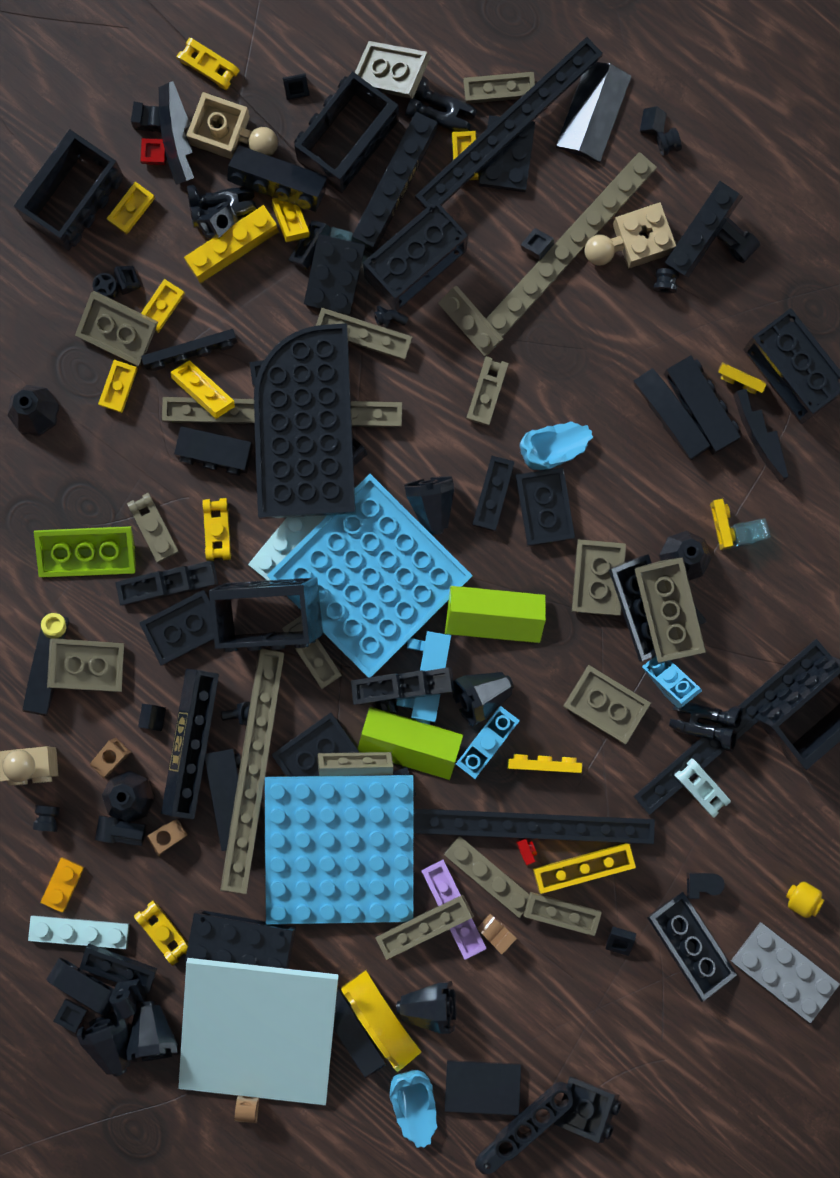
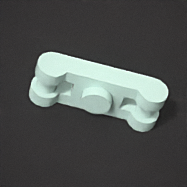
(702, 788)

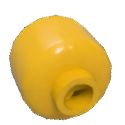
(805, 899)

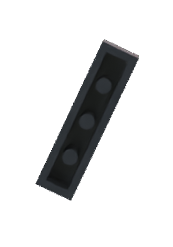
(277, 178)
(704, 229)
(701, 403)
(223, 780)

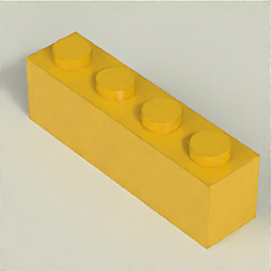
(232, 245)
(584, 868)

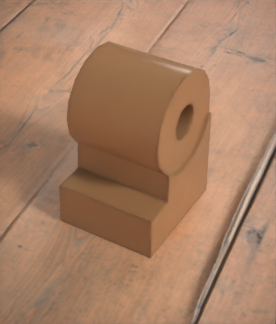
(110, 757)
(166, 836)
(496, 933)
(247, 1109)

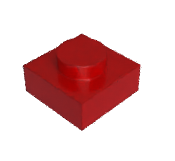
(152, 152)
(527, 851)

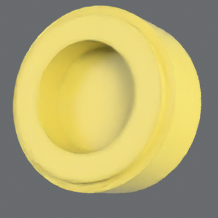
(53, 625)

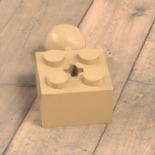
(225, 140)
(635, 248)
(29, 763)

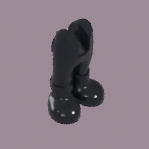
(450, 104)
(237, 197)
(698, 712)

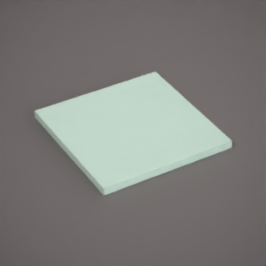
(257, 1031)

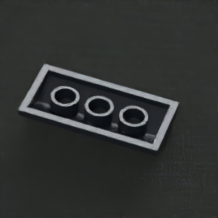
(593, 111)
(631, 602)
(691, 946)

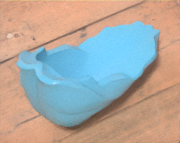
(554, 445)
(414, 1106)

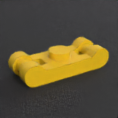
(208, 63)
(216, 529)
(162, 932)

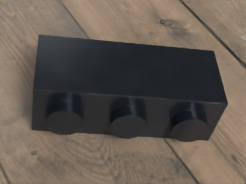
(213, 451)

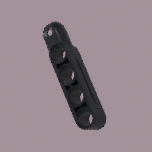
(496, 1156)

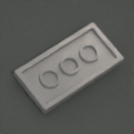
(785, 972)

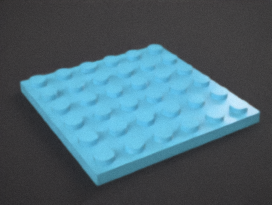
(374, 576)
(339, 849)

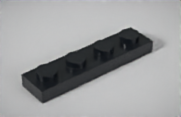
(181, 352)

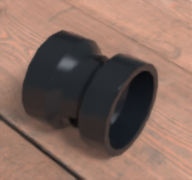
(46, 819)

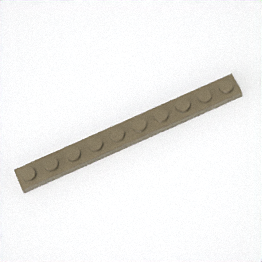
(571, 244)
(190, 411)
(252, 772)

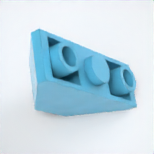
(671, 681)
(487, 742)

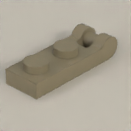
(487, 392)
(153, 528)

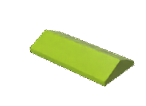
(85, 551)
(495, 614)
(410, 742)

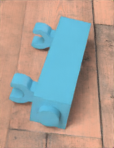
(435, 654)

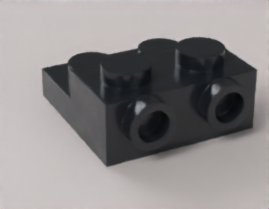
(590, 1111)

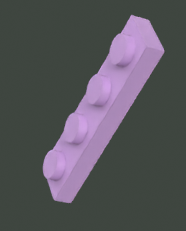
(444, 890)

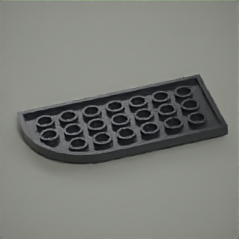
(305, 426)

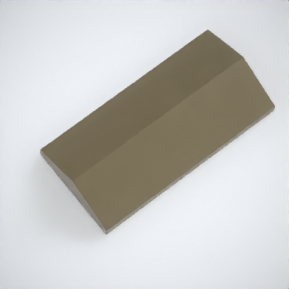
(670, 609)

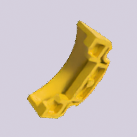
(380, 1021)

